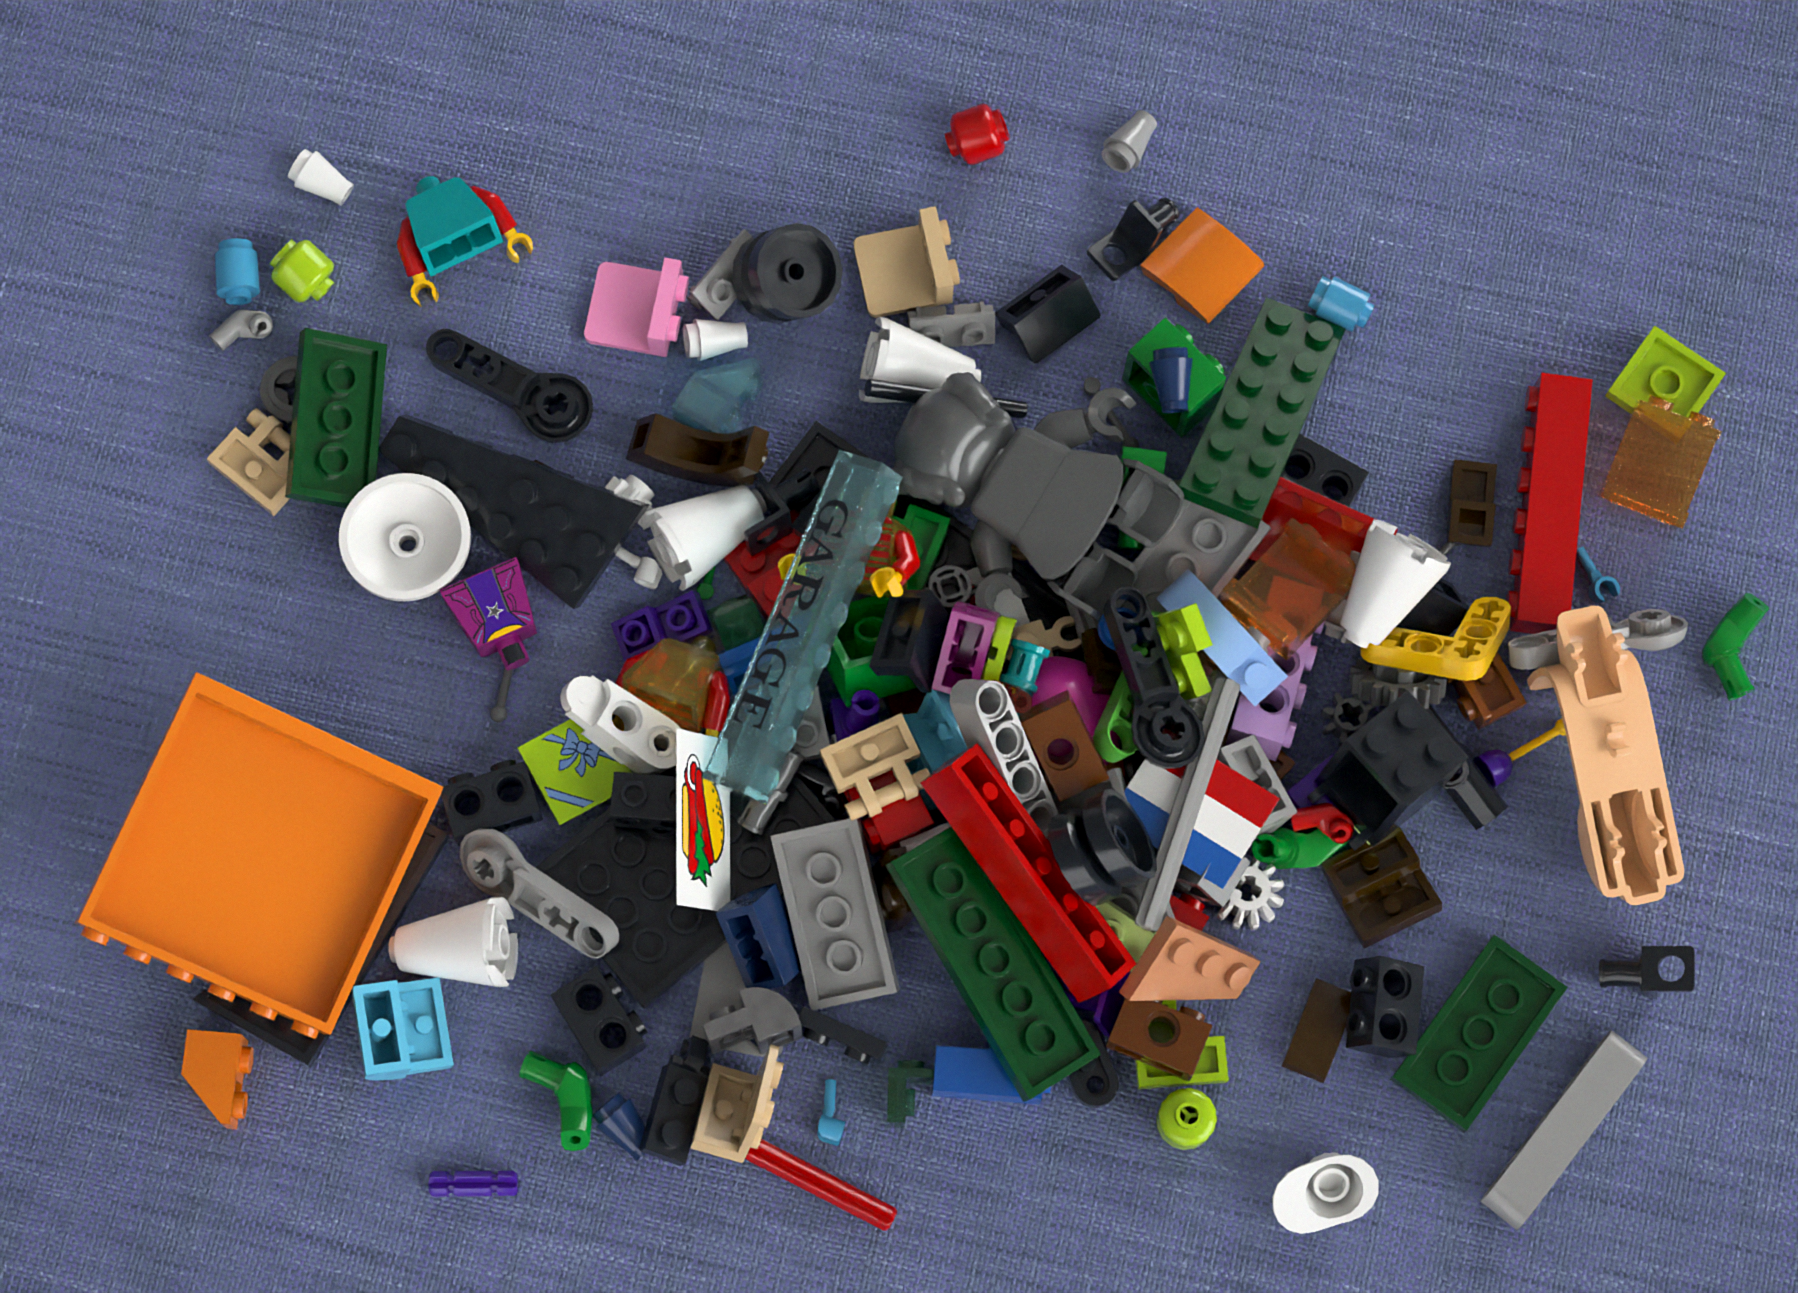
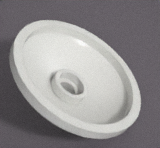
(397, 511)

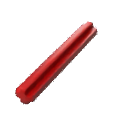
(822, 1185)

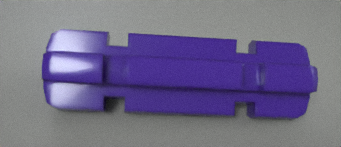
(473, 1183)

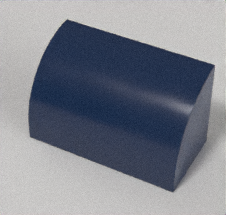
(761, 938)

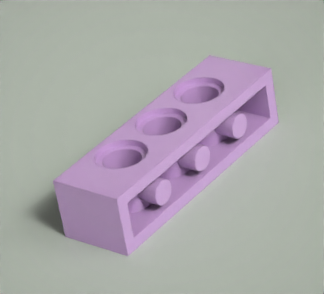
(1275, 729)

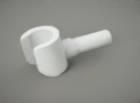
(648, 571)

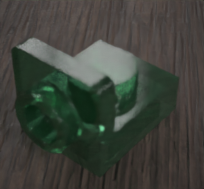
(736, 621)
(902, 1100)

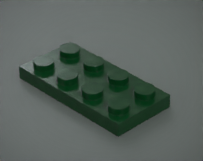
(335, 417)
(1479, 1033)

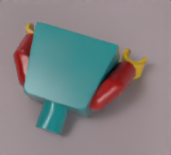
(451, 225)

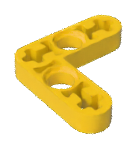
(1448, 655)

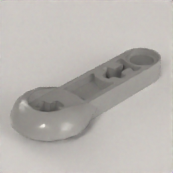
(1642, 630)
(501, 871)

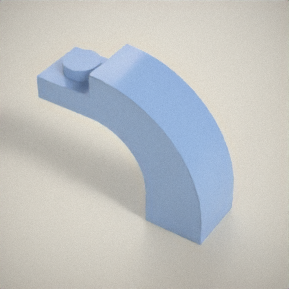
(1232, 645)

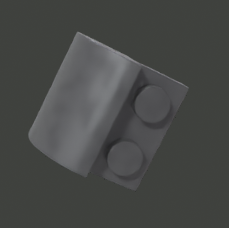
(763, 1017)

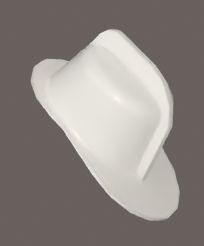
(1325, 1193)

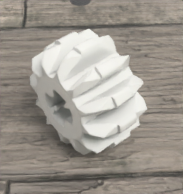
(1265, 899)

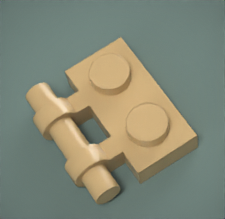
(251, 467)
(870, 754)

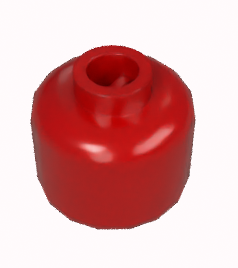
(977, 134)

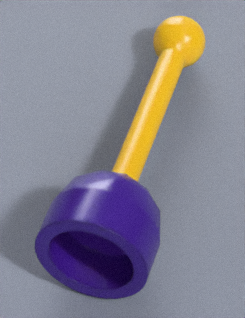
(1498, 764)

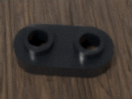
(1097, 1068)

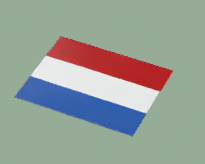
(1226, 822)

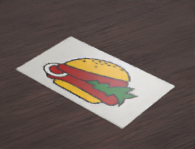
(700, 827)

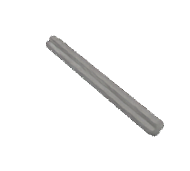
(1187, 806)

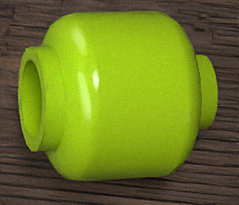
(302, 271)
(1180, 1133)

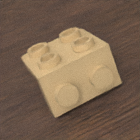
(907, 266)
(736, 1108)

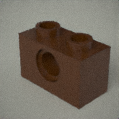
(1079, 768)
(1174, 1057)

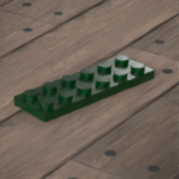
(1261, 412)
(993, 964)

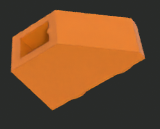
(215, 1071)

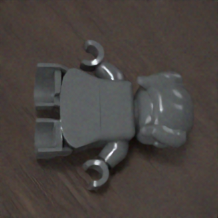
(1034, 489)

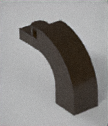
(698, 454)

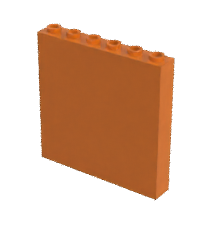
(258, 857)

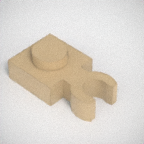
(1049, 639)

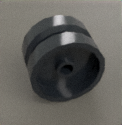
(787, 273)
(1102, 847)

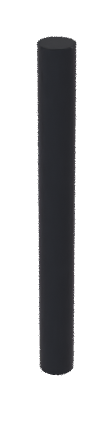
(912, 393)

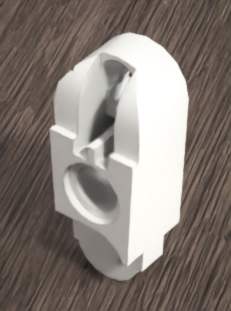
(591, 706)

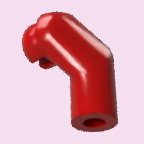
(1325, 818)

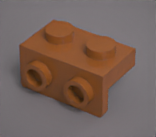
(1489, 696)

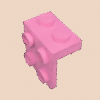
(636, 307)

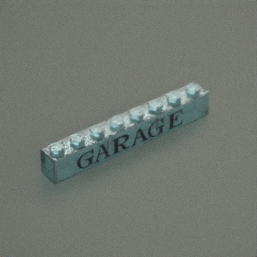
(803, 627)

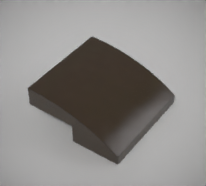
(1381, 888)

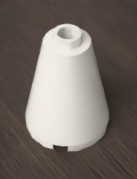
(909, 359)
(701, 531)
(1388, 582)
(460, 944)

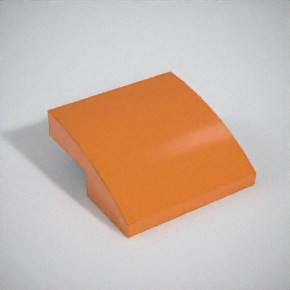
(1202, 265)

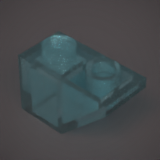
(717, 394)

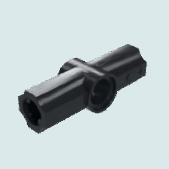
(1471, 788)

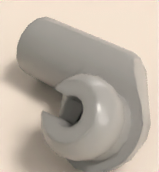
(244, 325)

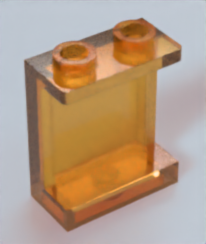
(1660, 461)
(1291, 588)

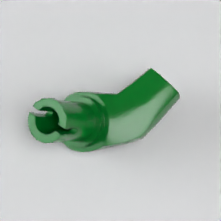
(1726, 641)
(1294, 849)
(572, 1093)

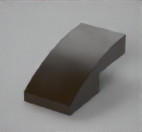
(1471, 503)
(1318, 1031)

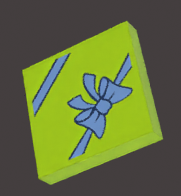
(570, 770)

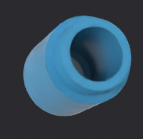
(236, 271)
(1341, 303)

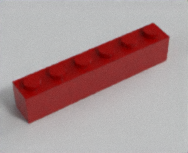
(1550, 501)
(1027, 874)

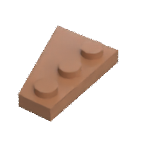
(1188, 966)

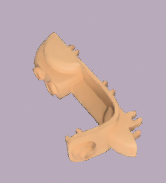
(1615, 758)

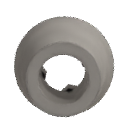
(1127, 144)

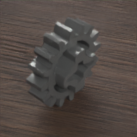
(1386, 684)

